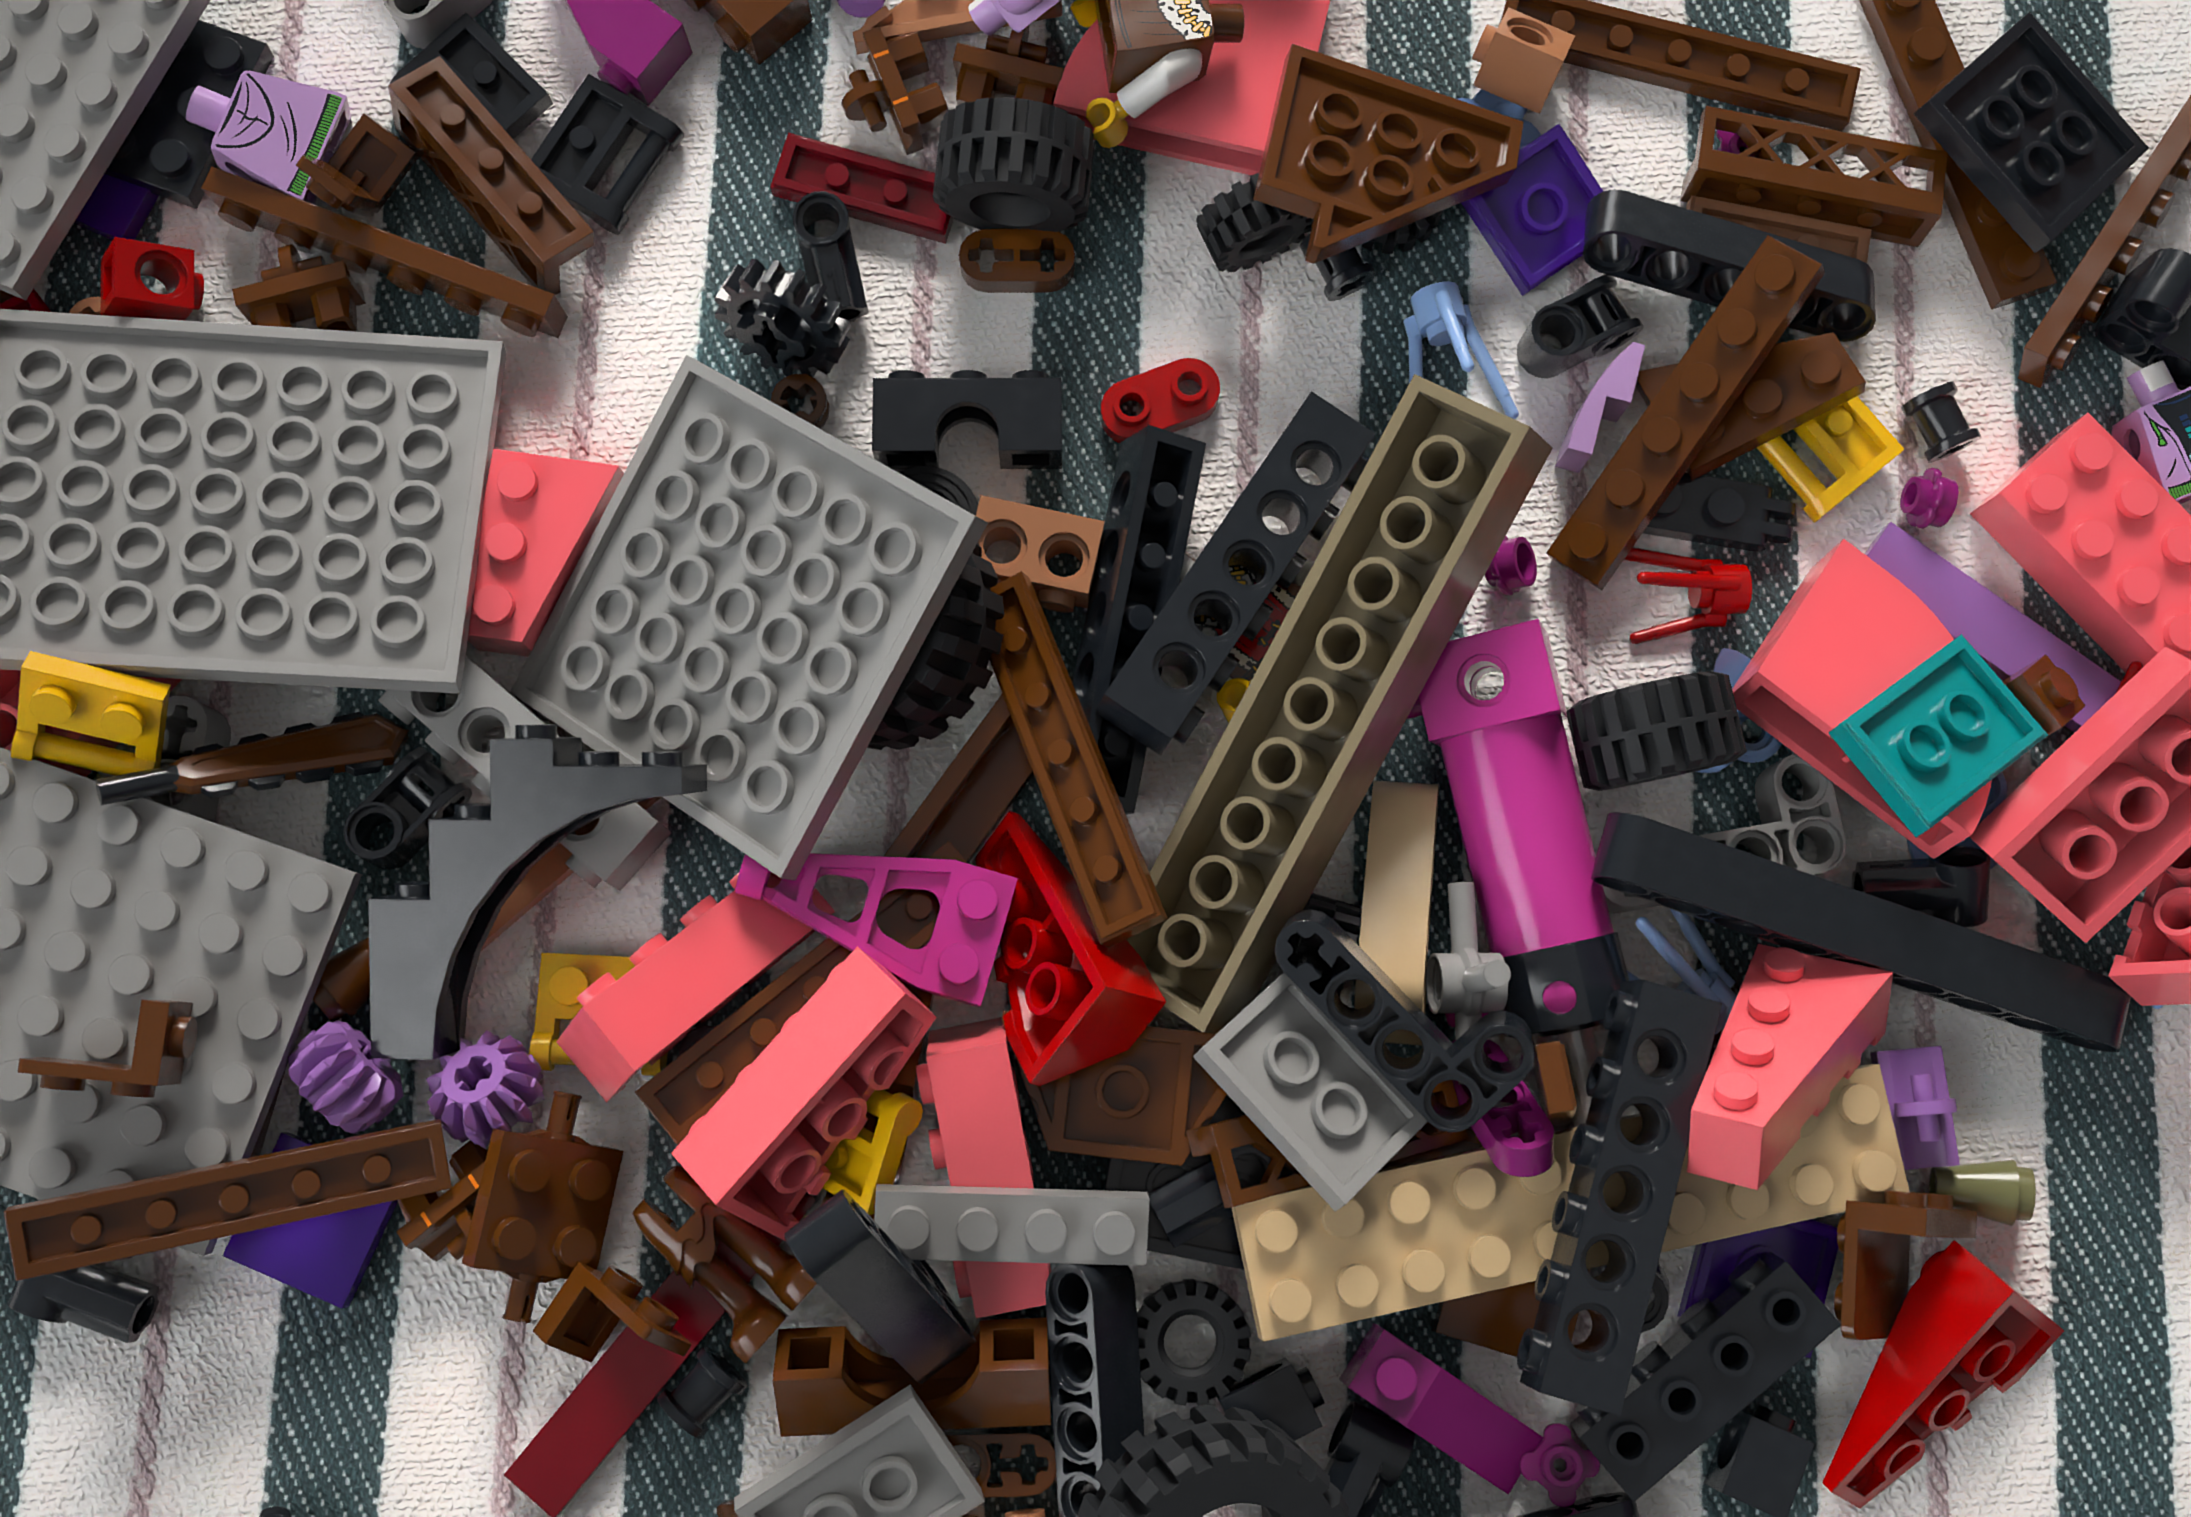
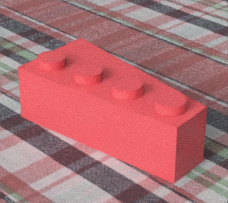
(678, 985)
(1779, 1057)
(805, 1095)

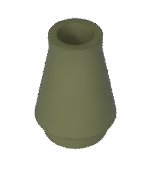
(1992, 1189)

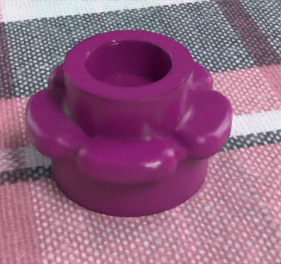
(1929, 499)
(1512, 566)

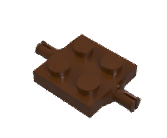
(541, 1205)

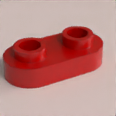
(1161, 399)

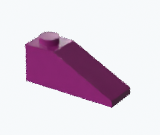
(632, 44)
(1439, 1408)

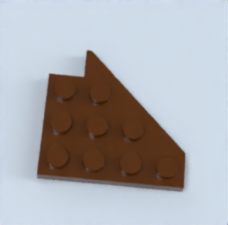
(1374, 151)

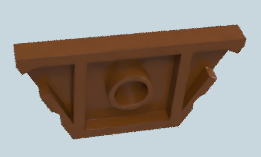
(1131, 1102)

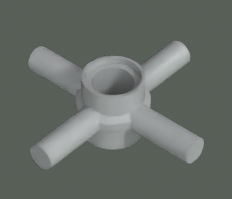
(1465, 979)

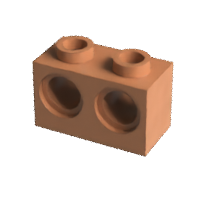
(1041, 536)

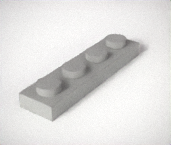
(1015, 1224)

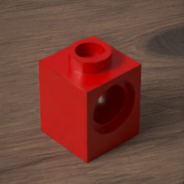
(127, 296)

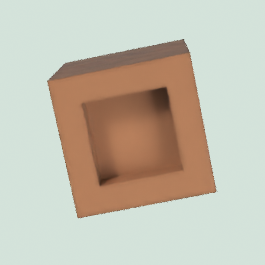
(1521, 59)

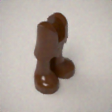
(694, 1256)

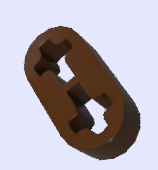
(1017, 261)

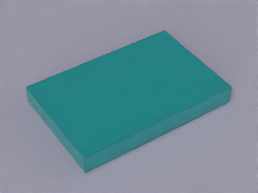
(1938, 735)

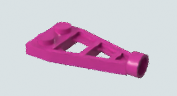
(965, 932)

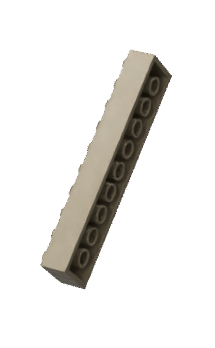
(1333, 695)

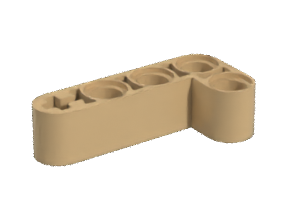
(1399, 890)

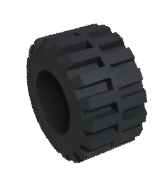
(1014, 165)
(1656, 730)

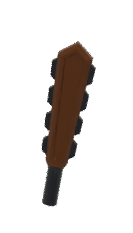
(303, 752)

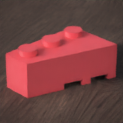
(531, 538)

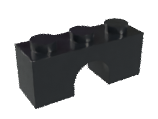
(918, 411)

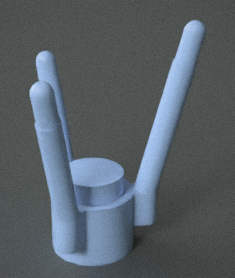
(1446, 320)
(1710, 984)

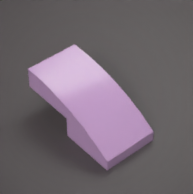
(1605, 401)

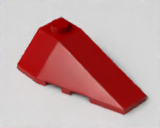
(1065, 989)
(1946, 1348)

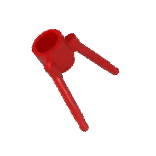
(1711, 586)

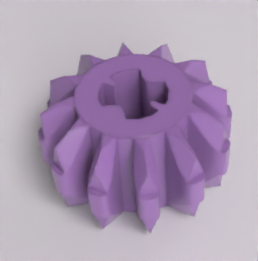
(343, 1079)
(485, 1088)

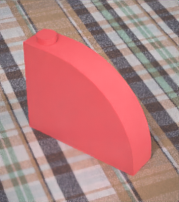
(1226, 112)
(1829, 655)

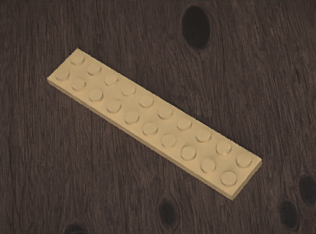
(1470, 1229)

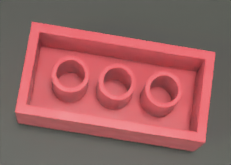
(2100, 542)
(2105, 804)

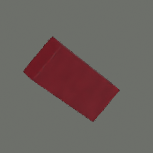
(868, 185)

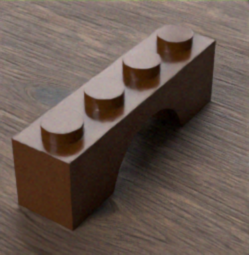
(832, 1379)

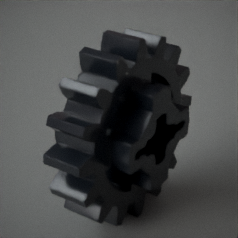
(782, 318)

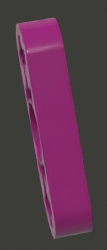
(1533, 1148)

